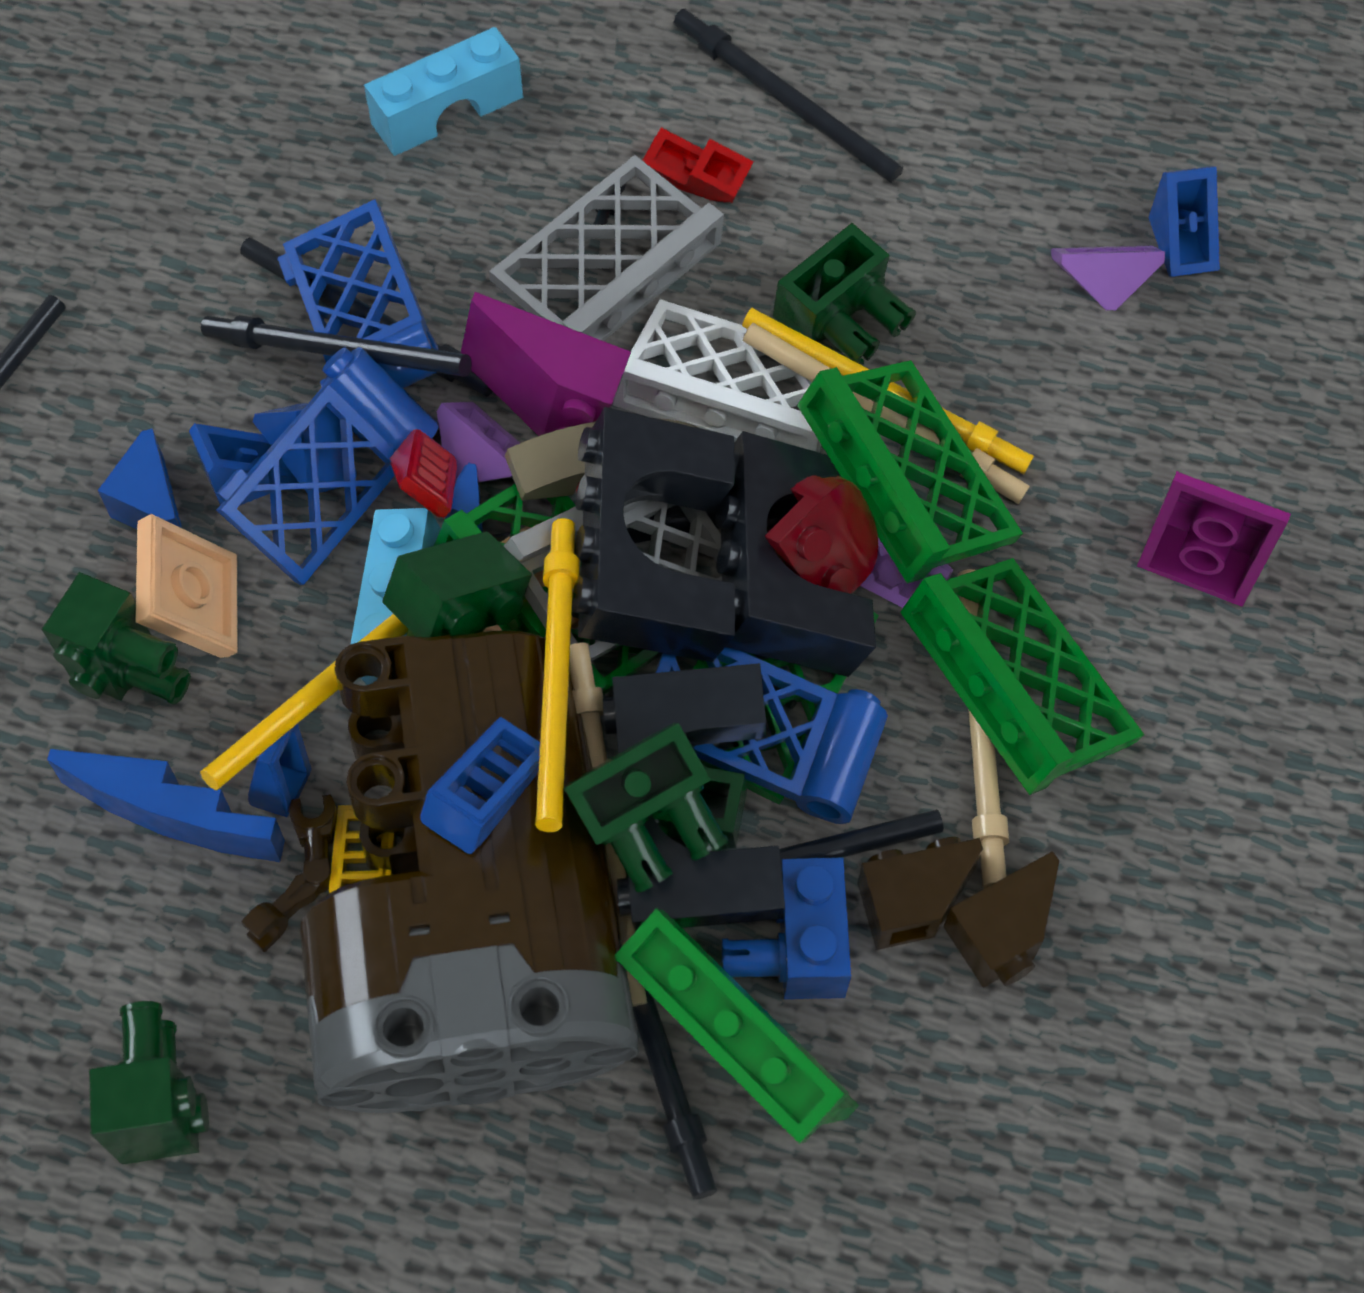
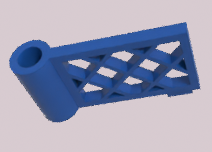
(336, 236)
(368, 406)
(833, 754)

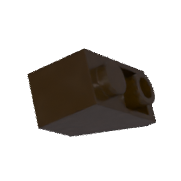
(913, 891)

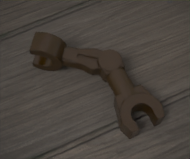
(269, 921)

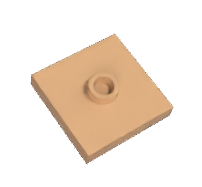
(186, 587)

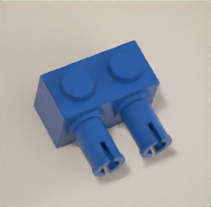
(813, 938)

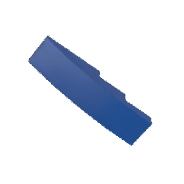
(151, 797)

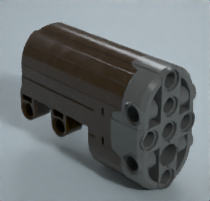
(460, 965)

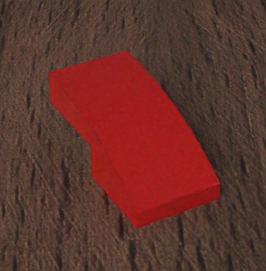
(707, 172)

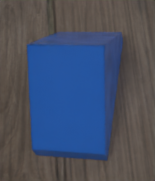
(1187, 220)
(327, 429)
(227, 450)
(140, 484)

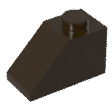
(1005, 922)

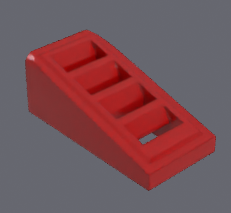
(425, 472)

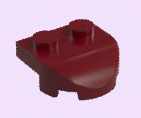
(827, 534)

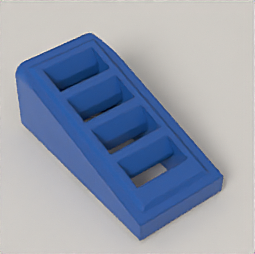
(280, 774)
(461, 814)

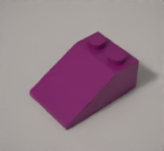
(541, 367)
(1212, 538)

